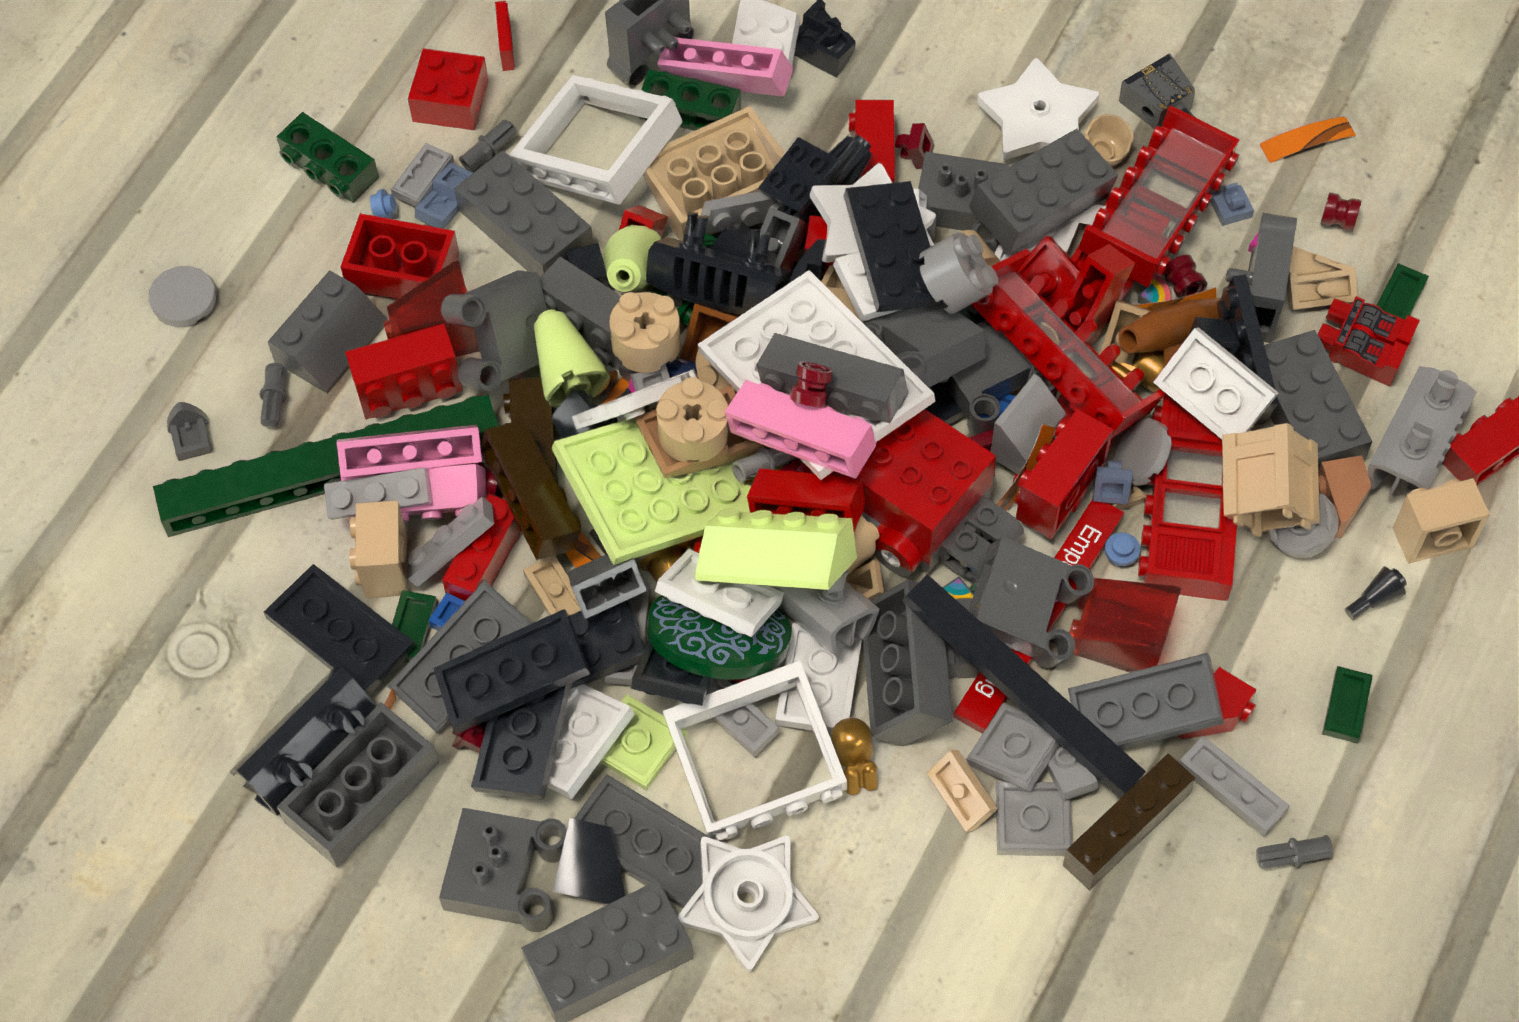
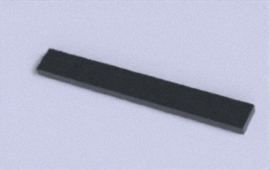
(1024, 686)

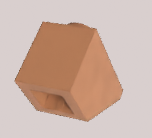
(1346, 486)

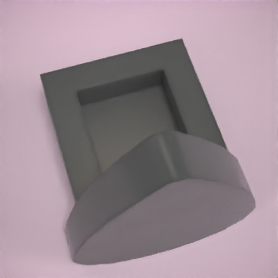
(188, 431)

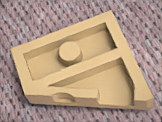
(1318, 280)

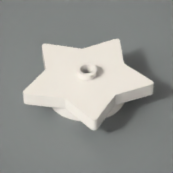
(1036, 110)
(832, 207)
(755, 871)

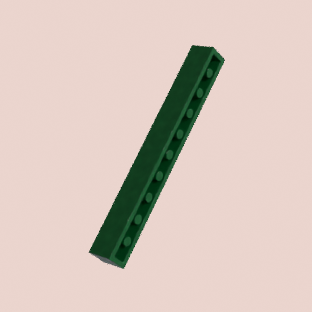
(290, 474)

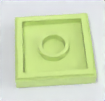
(641, 746)

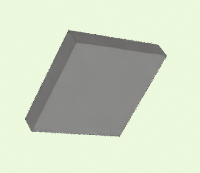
(1013, 748)
(1032, 820)

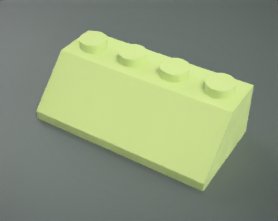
(776, 549)

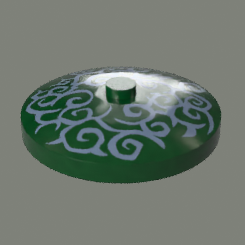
(712, 647)

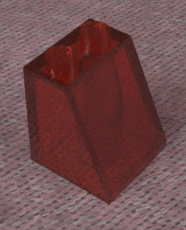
(422, 310)
(1124, 623)

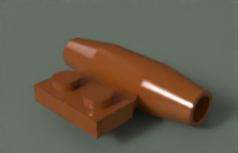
(1166, 327)

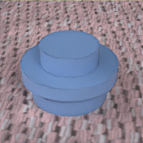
(383, 204)
(1122, 549)

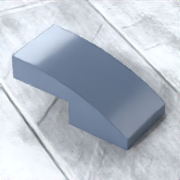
(441, 203)

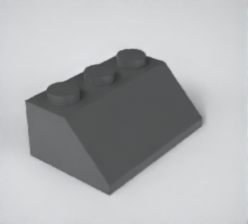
(324, 327)

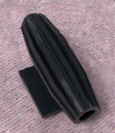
(811, 166)

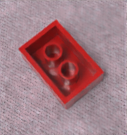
(395, 255)
(404, 371)
(1062, 473)

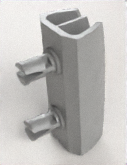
(1421, 429)
(830, 613)

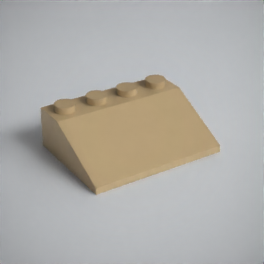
(712, 164)

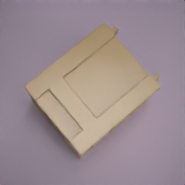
(1270, 479)

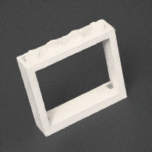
(590, 181)
(736, 697)

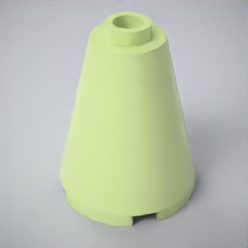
(627, 258)
(566, 359)

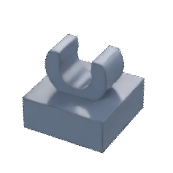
(1231, 204)
(1112, 483)

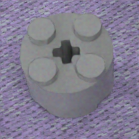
(957, 272)

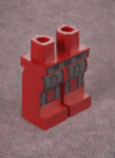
(1368, 340)

